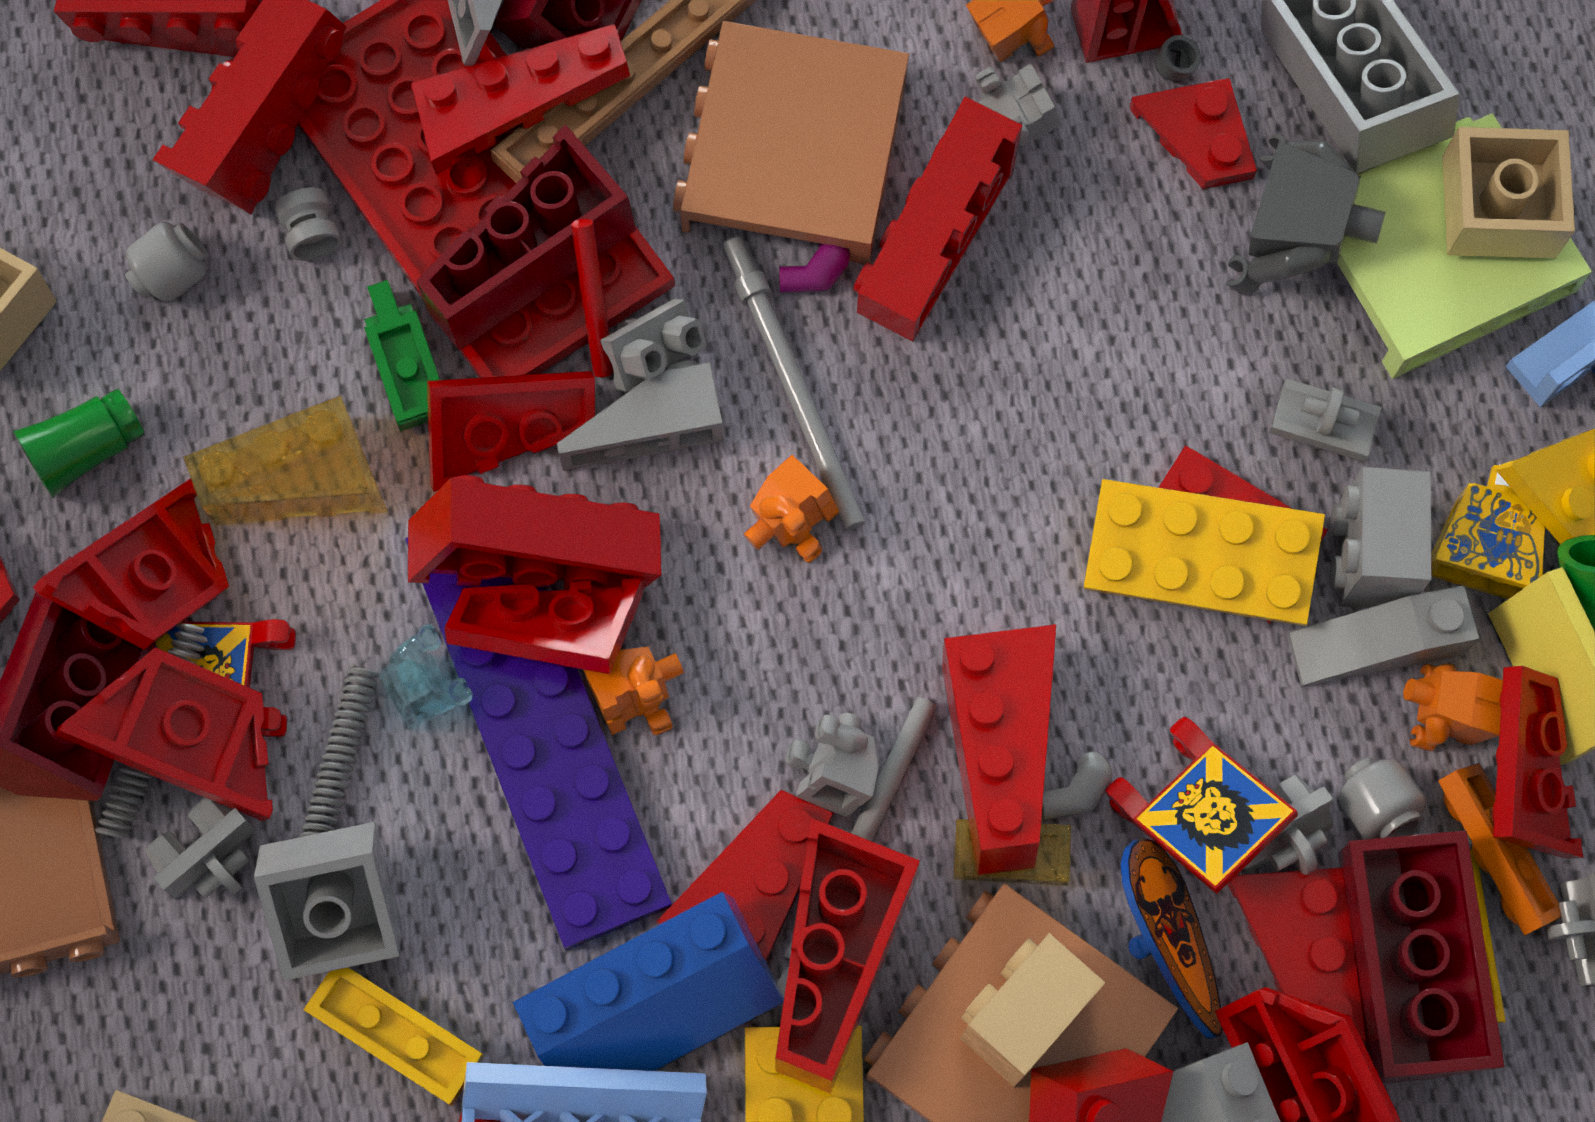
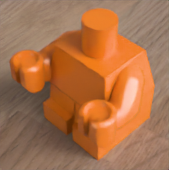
(1012, 24)
(789, 508)
(635, 689)
(1454, 706)

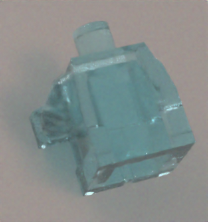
(415, 682)

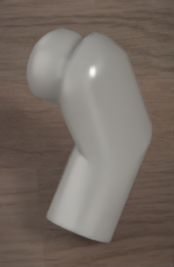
(1084, 790)

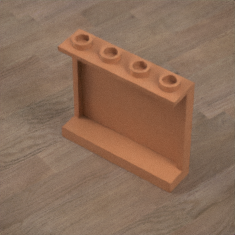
(793, 137)
(51, 884)
(944, 1077)

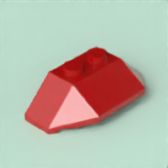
(1308, 1059)

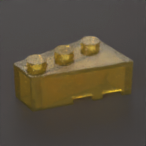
(287, 470)

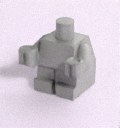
(1021, 100)
(840, 769)

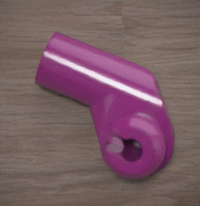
(818, 274)

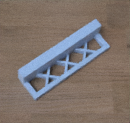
(1557, 357)
(580, 1094)

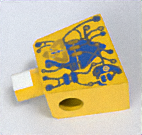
(1490, 540)

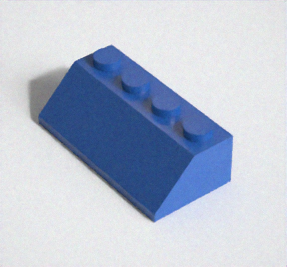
(654, 994)

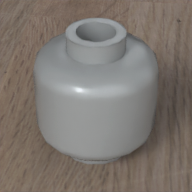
(166, 261)
(1382, 799)

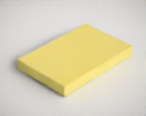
(1552, 634)

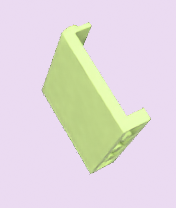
(1435, 300)

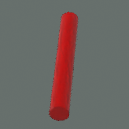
(592, 294)

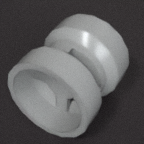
(308, 226)

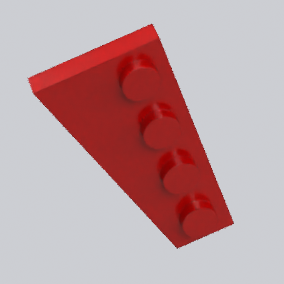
(488, 98)

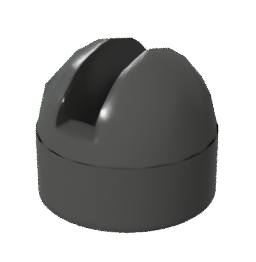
(1186, 60)

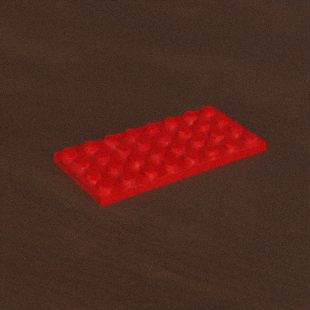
(377, 151)

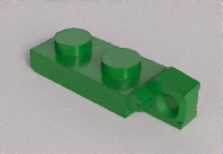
(400, 356)

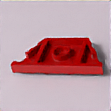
(143, 572)
(181, 729)

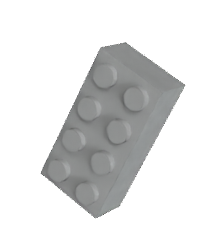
(1363, 76)

